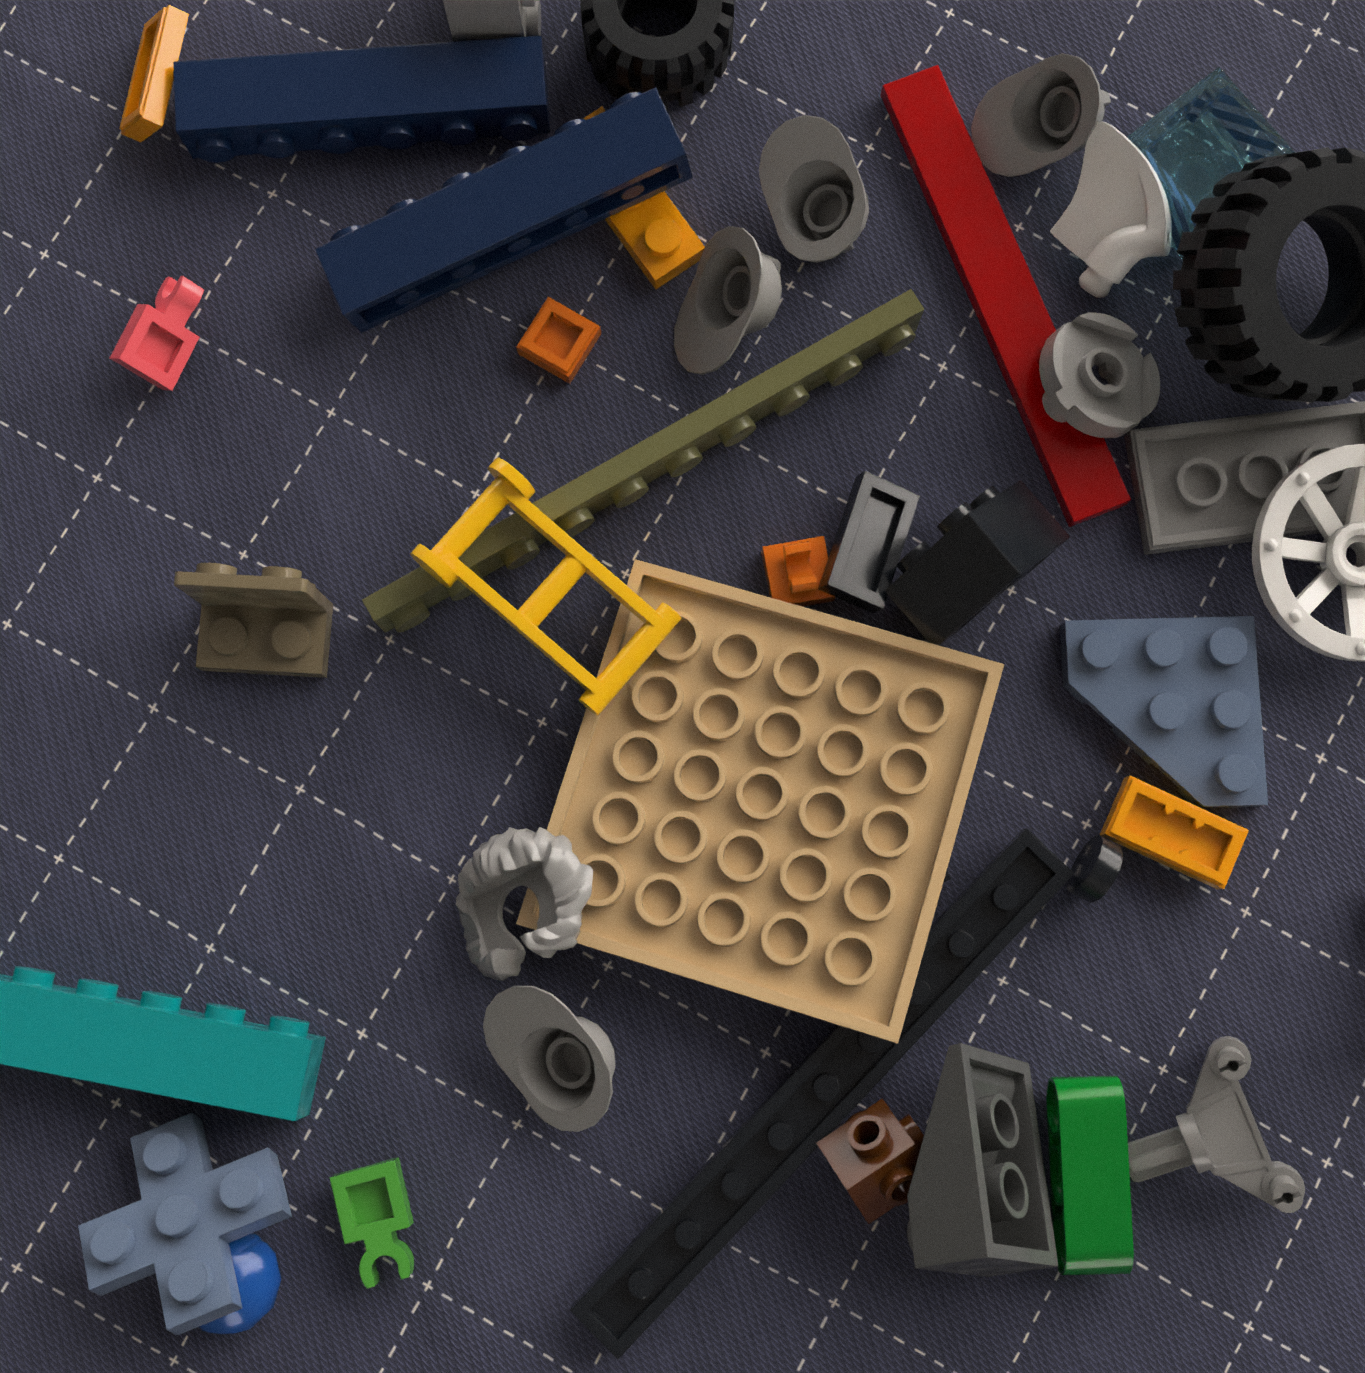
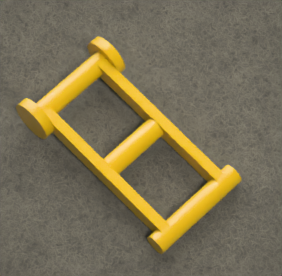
(515, 490)

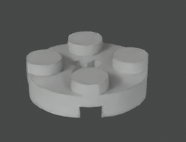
(1076, 394)

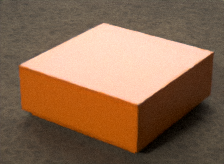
(559, 340)

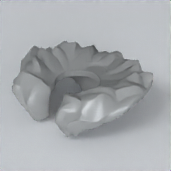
(514, 860)

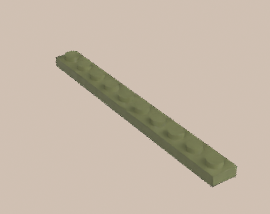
(670, 450)

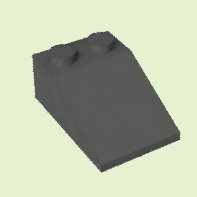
(981, 1173)

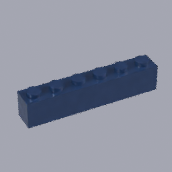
(362, 98)
(505, 210)

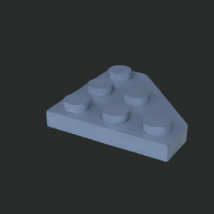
(1178, 698)

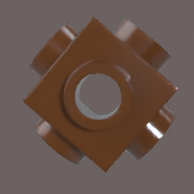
(874, 1158)

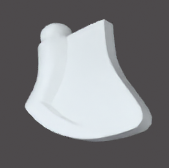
(1115, 212)

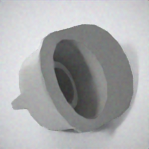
(1038, 115)
(813, 189)
(729, 297)
(551, 1056)

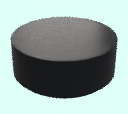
(1095, 869)

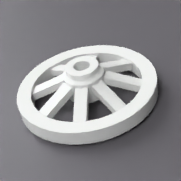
(1270, 547)

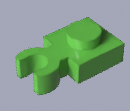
(372, 1208)

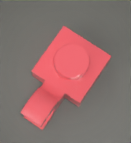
(156, 338)

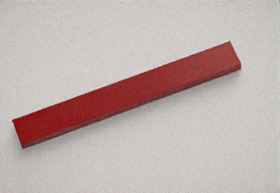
(997, 286)

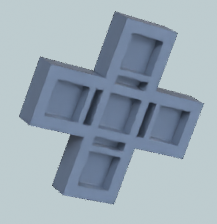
(184, 1223)

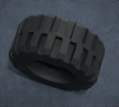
(1232, 272)

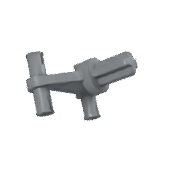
(1220, 1135)

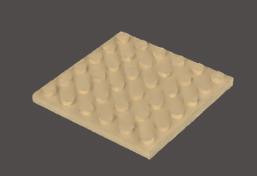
(773, 800)

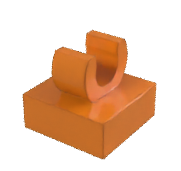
(796, 571)

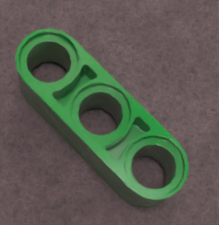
(1089, 1175)

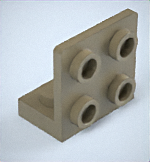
(259, 622)

